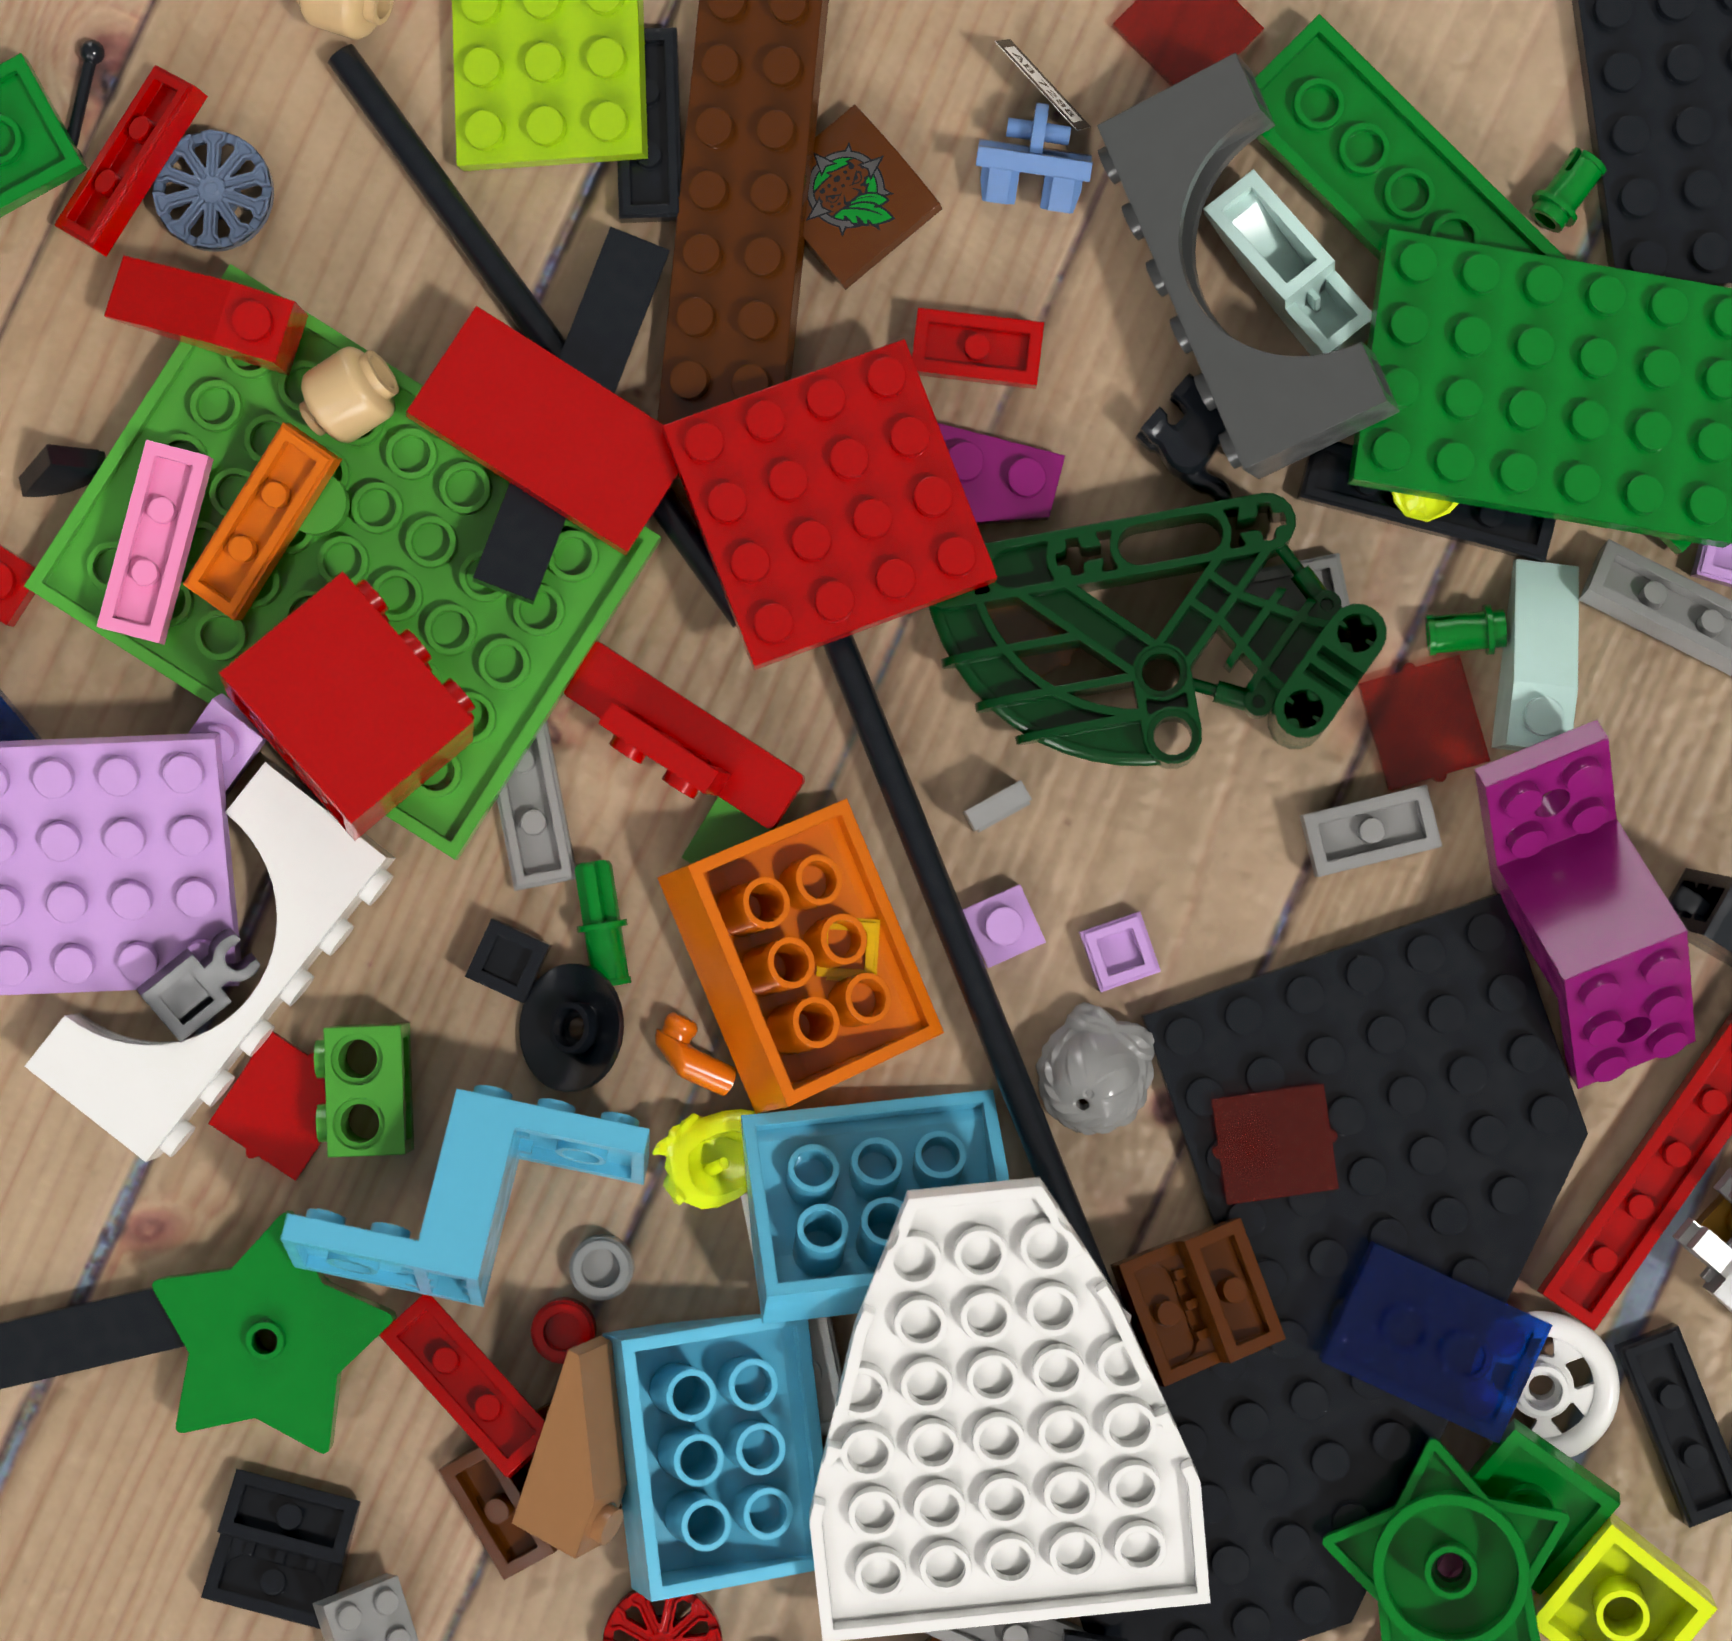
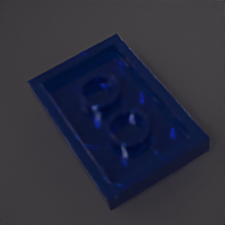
(1435, 1342)

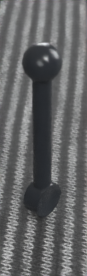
(91, 54)

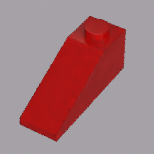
(208, 313)

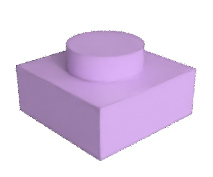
(1003, 926)

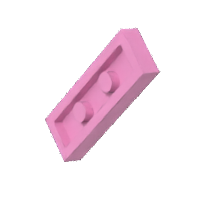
(155, 542)

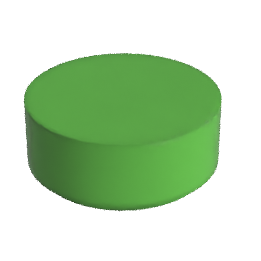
(328, 511)

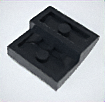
(280, 1548)

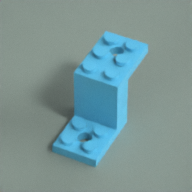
(470, 1195)

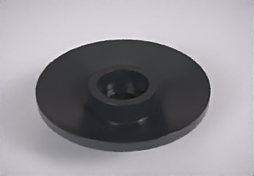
(553, 1031)

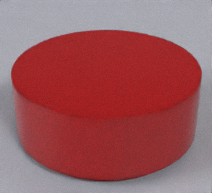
(560, 1327)

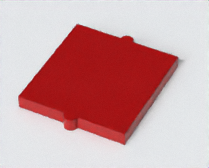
(275, 1107)

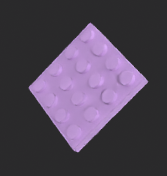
(111, 860)

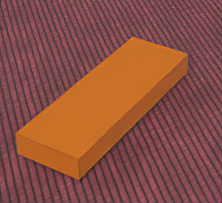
(262, 521)

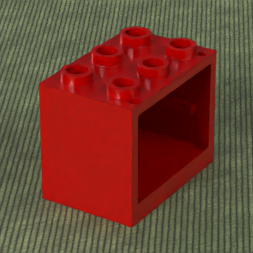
(351, 703)

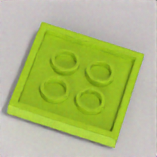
(548, 82)

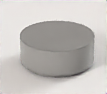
(601, 1267)

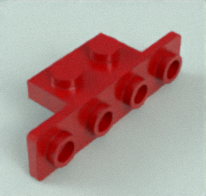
(682, 738)

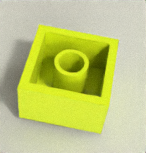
(1622, 1592)

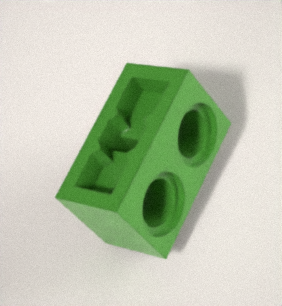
(384, 1090)

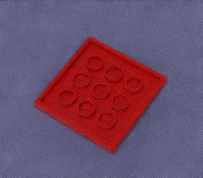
(829, 504)

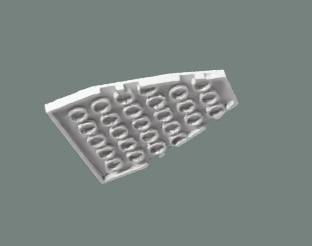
(998, 1435)

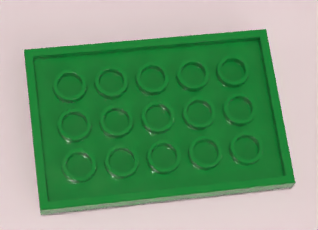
(1552, 389)

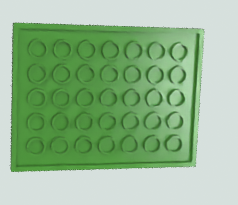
(409, 532)

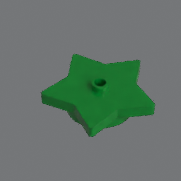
(236, 1377)
(1444, 1513)

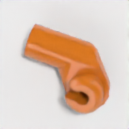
(689, 1062)

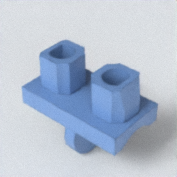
(1061, 169)

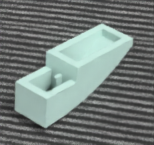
(1289, 267)

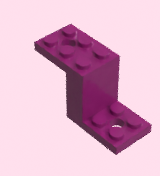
(1587, 905)

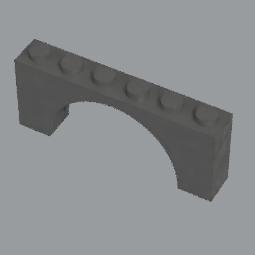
(1168, 161)

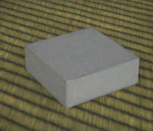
(998, 807)

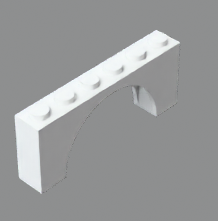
(153, 1088)

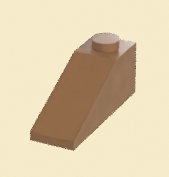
(579, 1458)

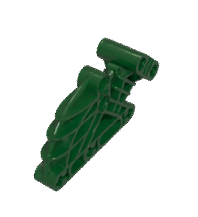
(1288, 651)

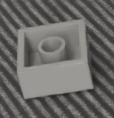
(367, 1613)

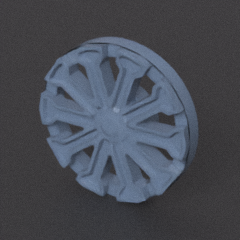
(214, 191)

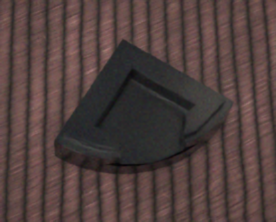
(60, 470)

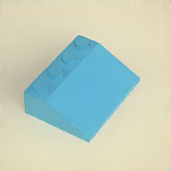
(834, 1181)
(716, 1452)

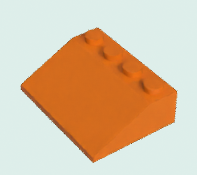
(757, 948)

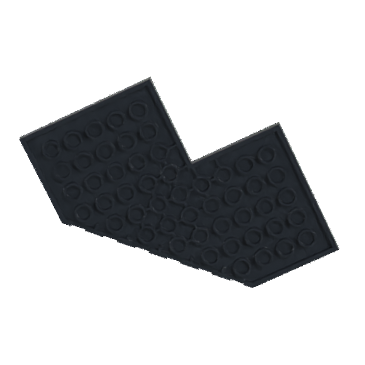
(1443, 1152)

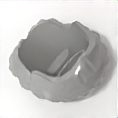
(1097, 1062)

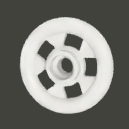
(1595, 1399)

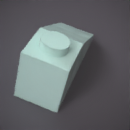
(1540, 657)

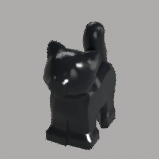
(1190, 443)

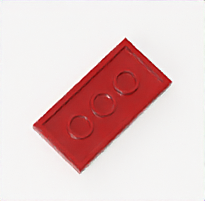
(547, 430)

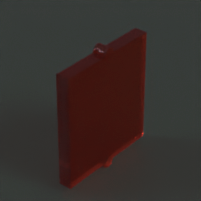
(1186, 34)
(1423, 722)
(1274, 1143)

